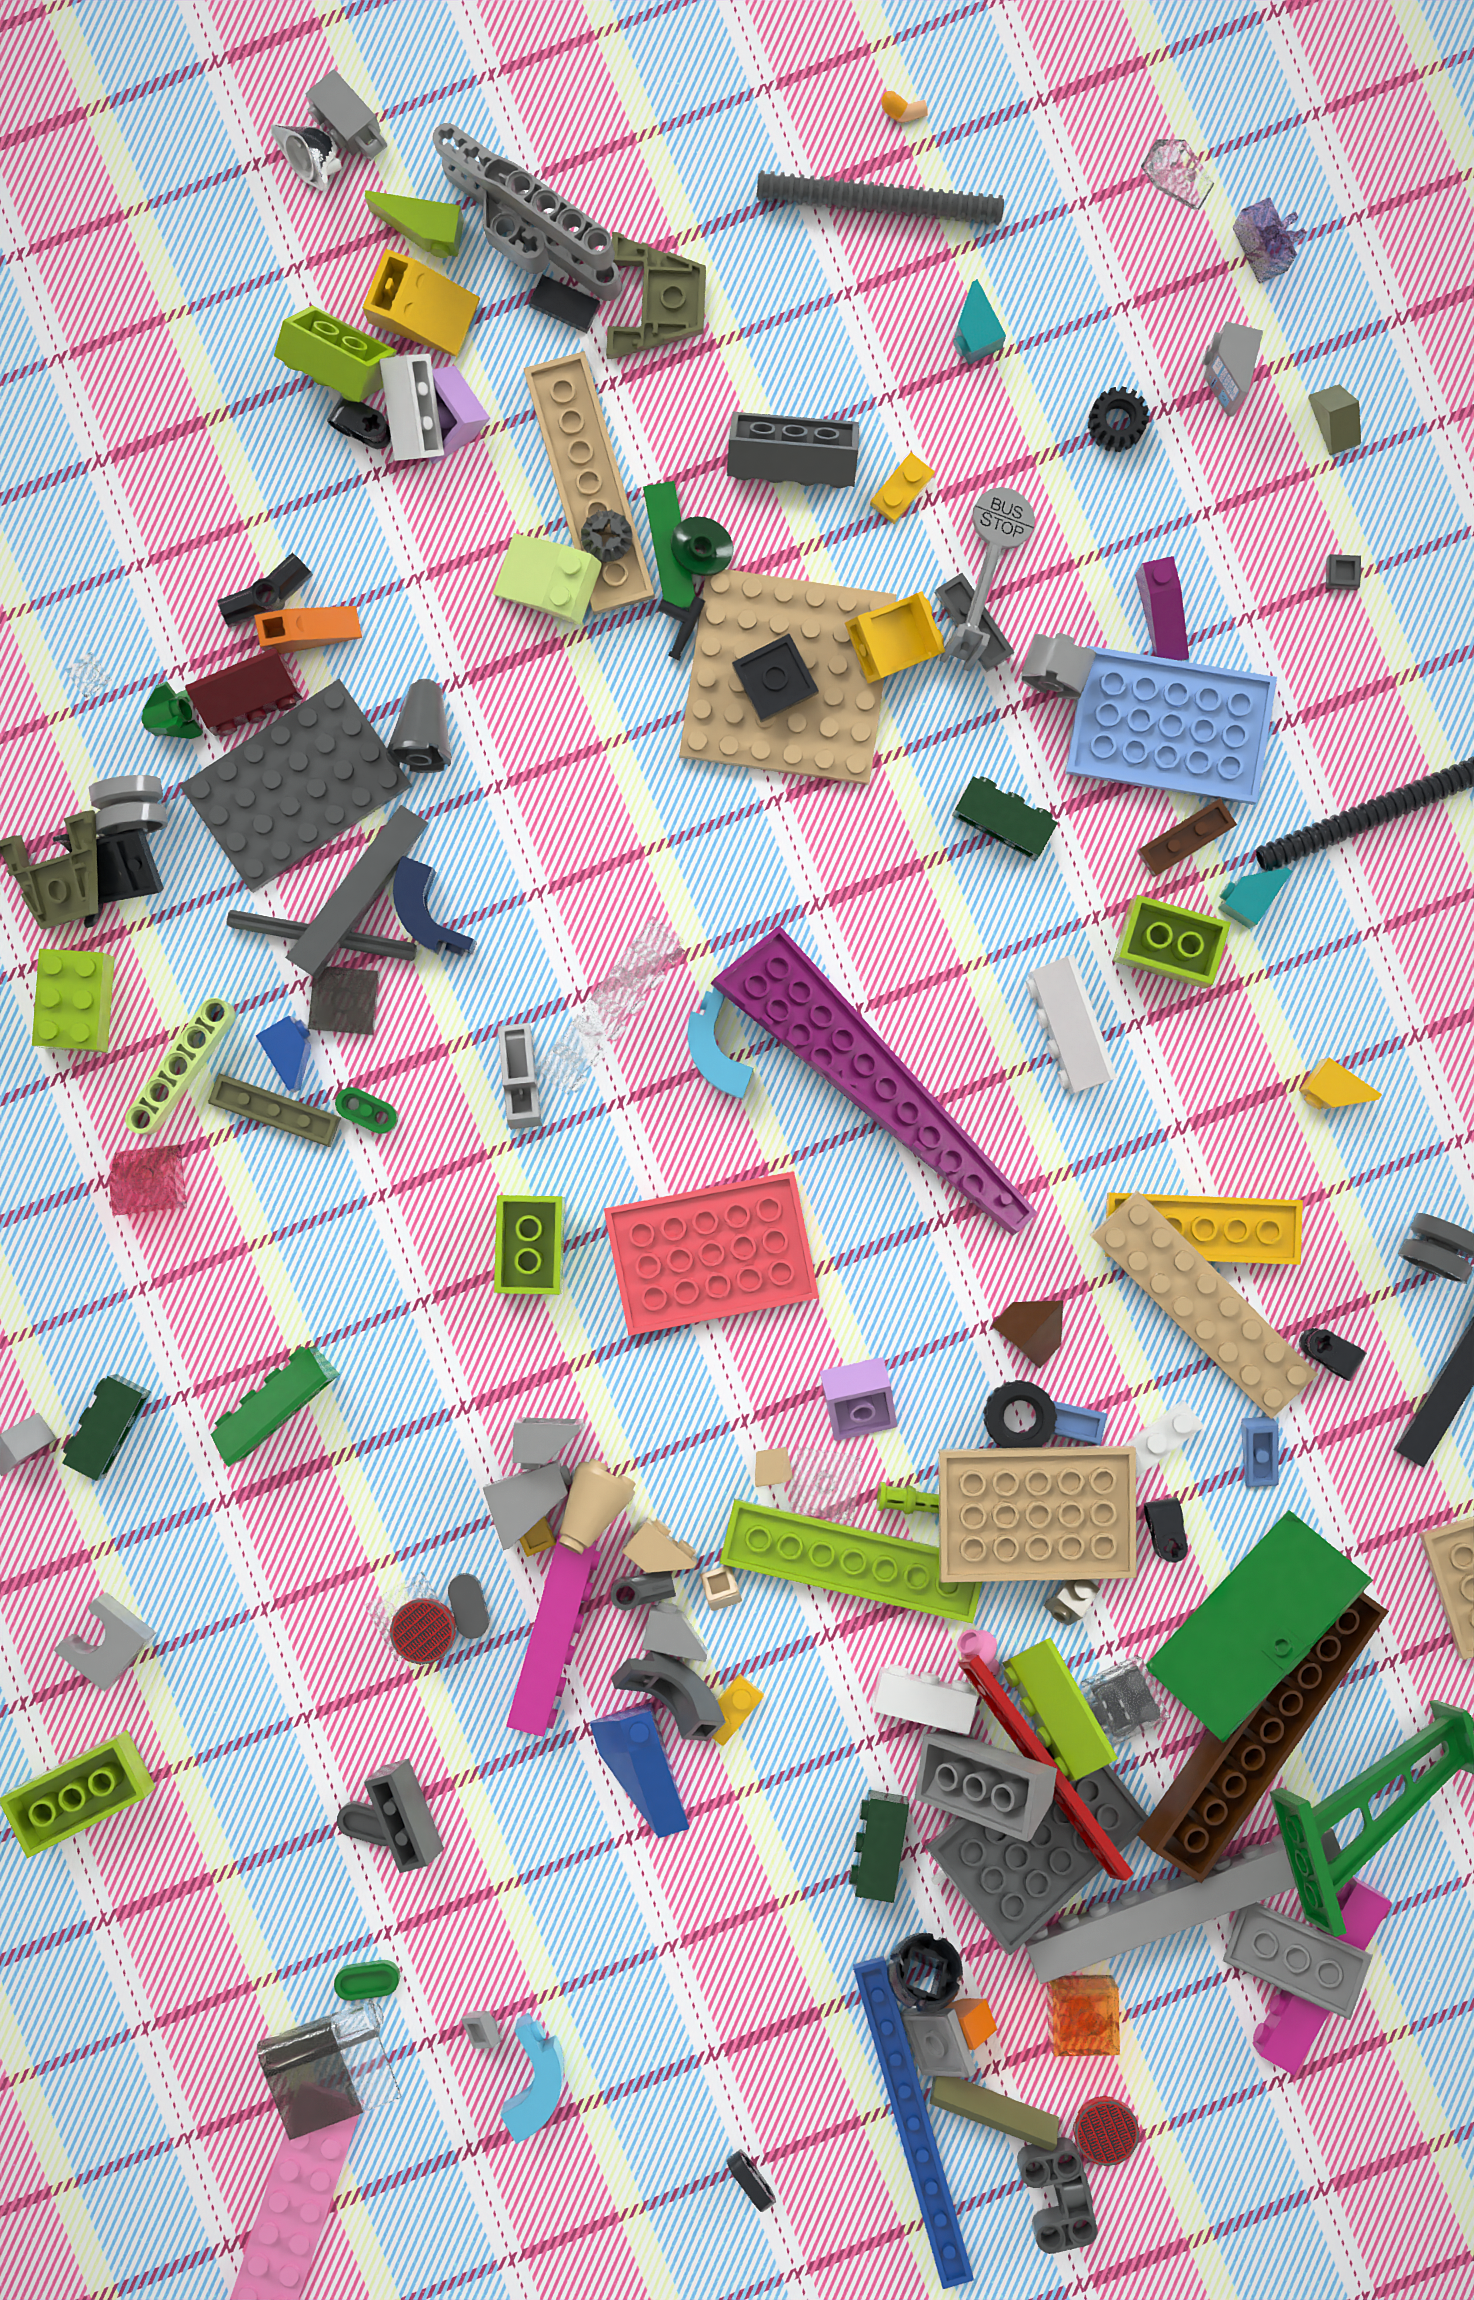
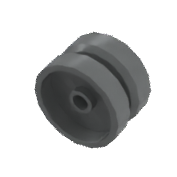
(1441, 1248)

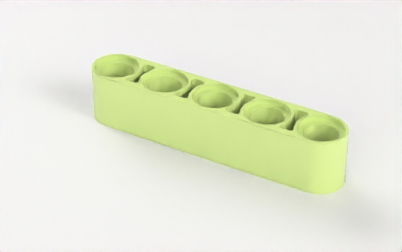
(166, 1074)

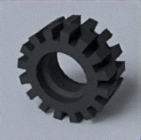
(1126, 402)

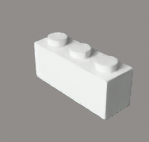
(412, 406)
(924, 1699)

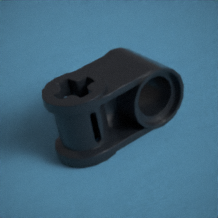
(360, 423)
(1335, 1354)
(1165, 1523)

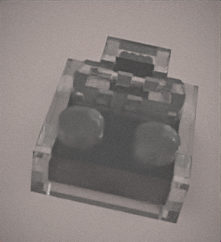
(1125, 1700)

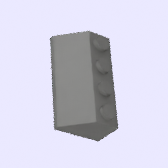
(984, 1783)

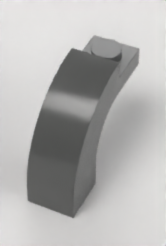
(678, 1688)

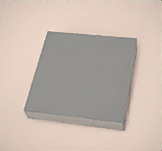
(938, 2043)

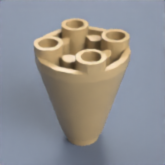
(593, 1504)

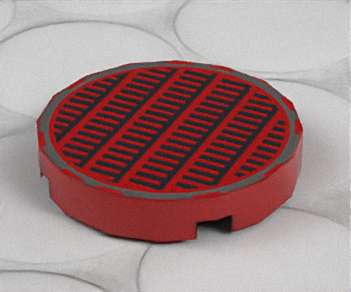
(423, 1630)
(1106, 2131)

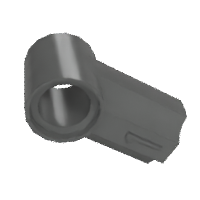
(647, 1589)

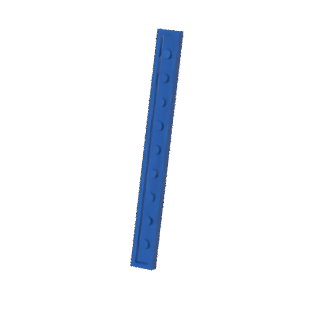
(913, 2123)

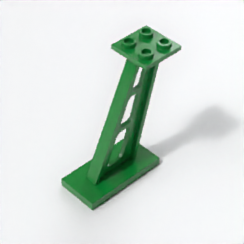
(1304, 1826)

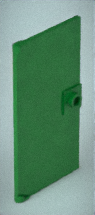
(1257, 1625)

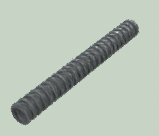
(879, 197)

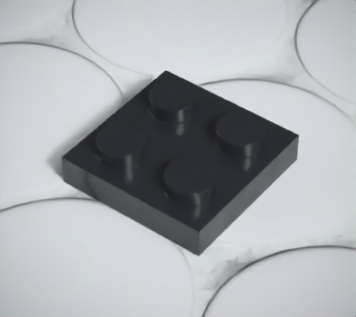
(775, 678)

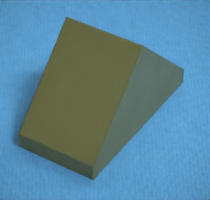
(1337, 418)

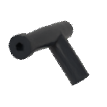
(688, 619)

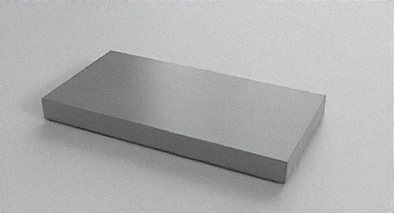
(1298, 1958)

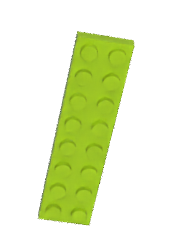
(844, 1560)

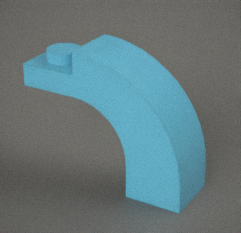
(713, 1065)
(533, 2106)

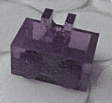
(1266, 239)

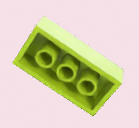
(77, 1794)

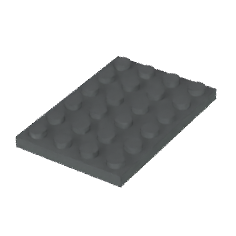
(295, 786)
(1022, 1883)

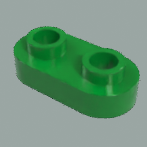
(367, 1111)

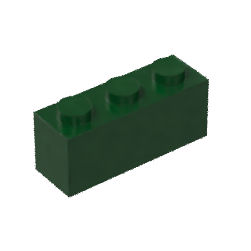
(1005, 817)
(105, 1426)
(879, 1846)

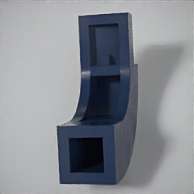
(410, 898)

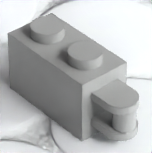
(345, 115)

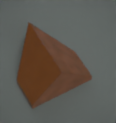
(1032, 1328)

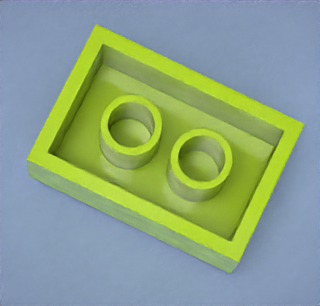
(332, 353)
(1171, 941)
(73, 1000)
(529, 1244)

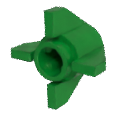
(169, 714)

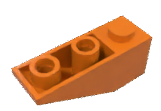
(307, 628)

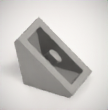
(23, 1441)

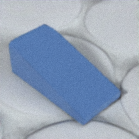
(1260, 1451)

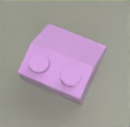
(458, 410)
(859, 1398)

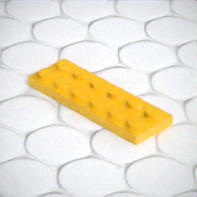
(1231, 1226)

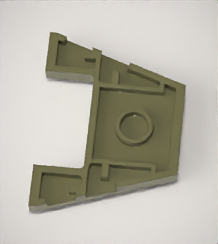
(670, 301)
(62, 886)

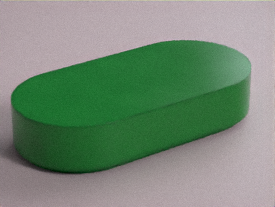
(367, 1980)

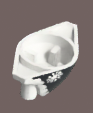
(308, 152)

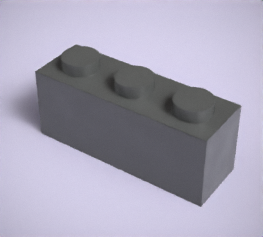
(404, 1815)

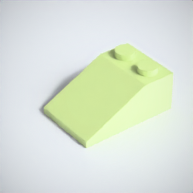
(548, 577)

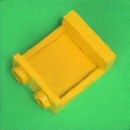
(895, 637)

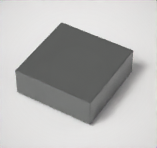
(1343, 572)

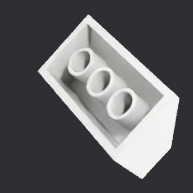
(1070, 1025)

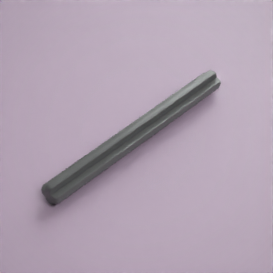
(295, 930)

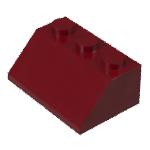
(244, 692)

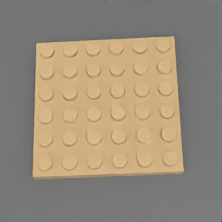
(818, 738)

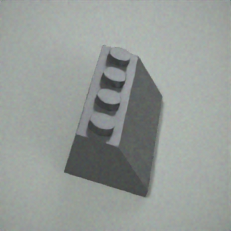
(793, 449)

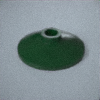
(706, 536)

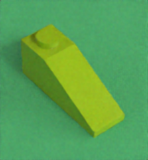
(426, 223)

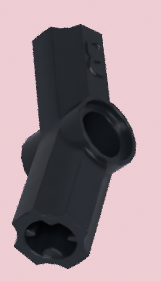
(282, 580)

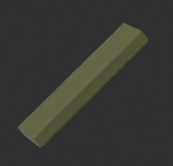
(274, 1110)
(995, 2111)

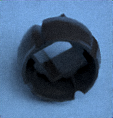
(933, 1953)

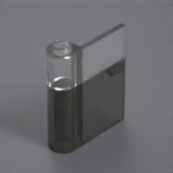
(328, 2069)

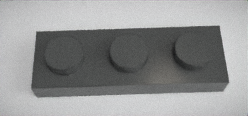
(956, 600)

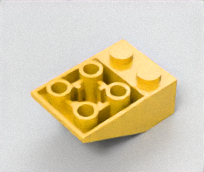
(419, 304)

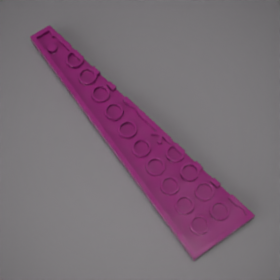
(812, 1019)

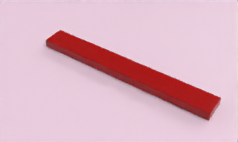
(1033, 1749)

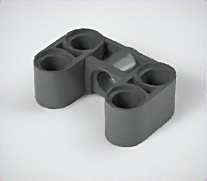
(1071, 2192)

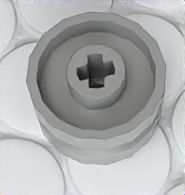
(128, 804)

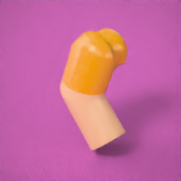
(902, 111)

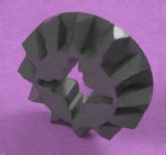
(615, 547)

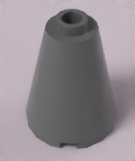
(421, 730)

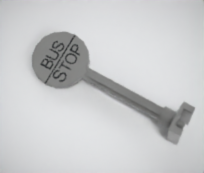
(1004, 522)

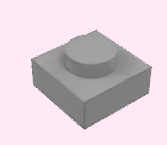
(481, 2029)

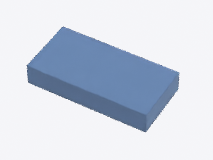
(1079, 1423)

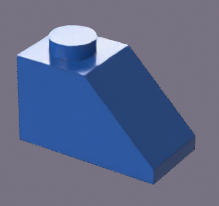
(288, 1050)

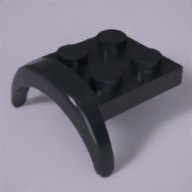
(123, 868)

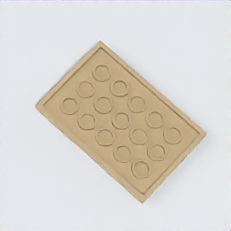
(1037, 1513)

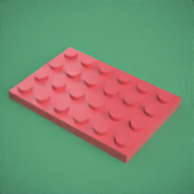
(711, 1253)

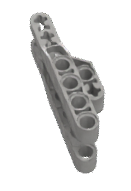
(510, 208)

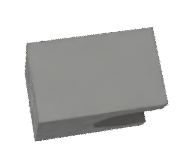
(123, 1642)

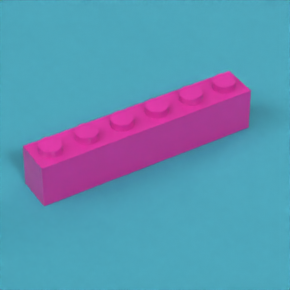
(551, 1639)
(1295, 2021)

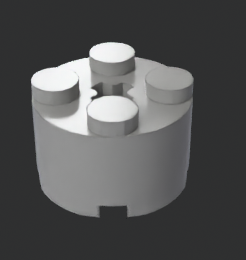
(1057, 665)

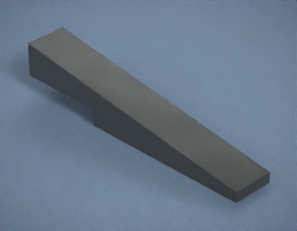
(356, 893)

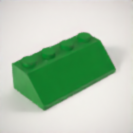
(273, 1405)

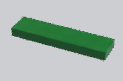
(663, 518)

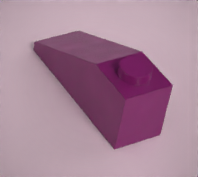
(1163, 608)

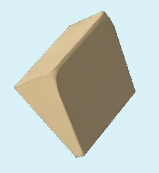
(772, 1467)
(720, 1588)

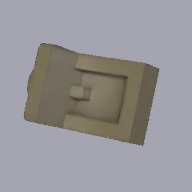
(1072, 1600)

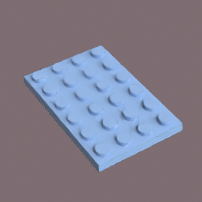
(1172, 726)

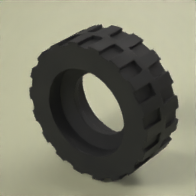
(1020, 1391)

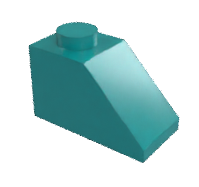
(978, 327)
(1252, 895)

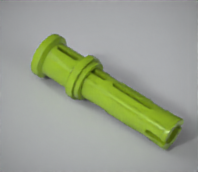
(906, 1499)

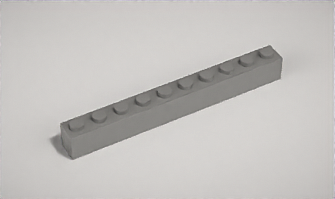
(1164, 1909)

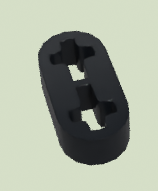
(751, 2180)

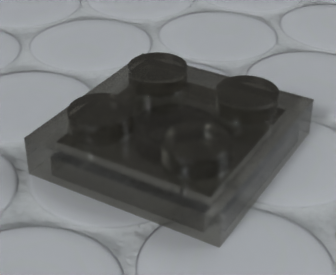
(344, 1001)

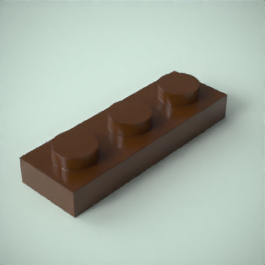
(1186, 837)

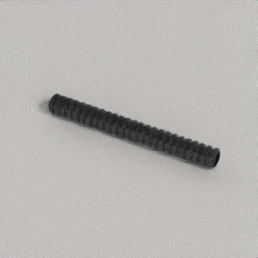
(1366, 815)

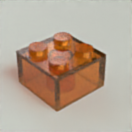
(1083, 2015)

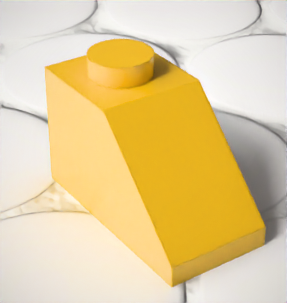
(1335, 1086)

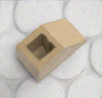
(657, 1551)

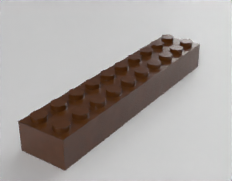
(1229, 1778)

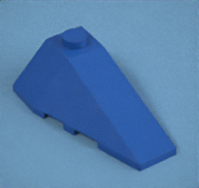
(639, 1760)

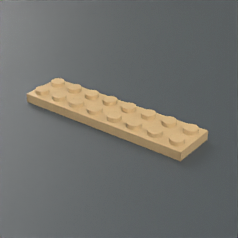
(586, 471)
(1203, 1304)

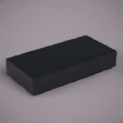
(564, 303)

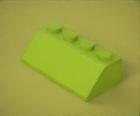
(1058, 1710)

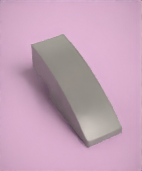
(519, 1076)

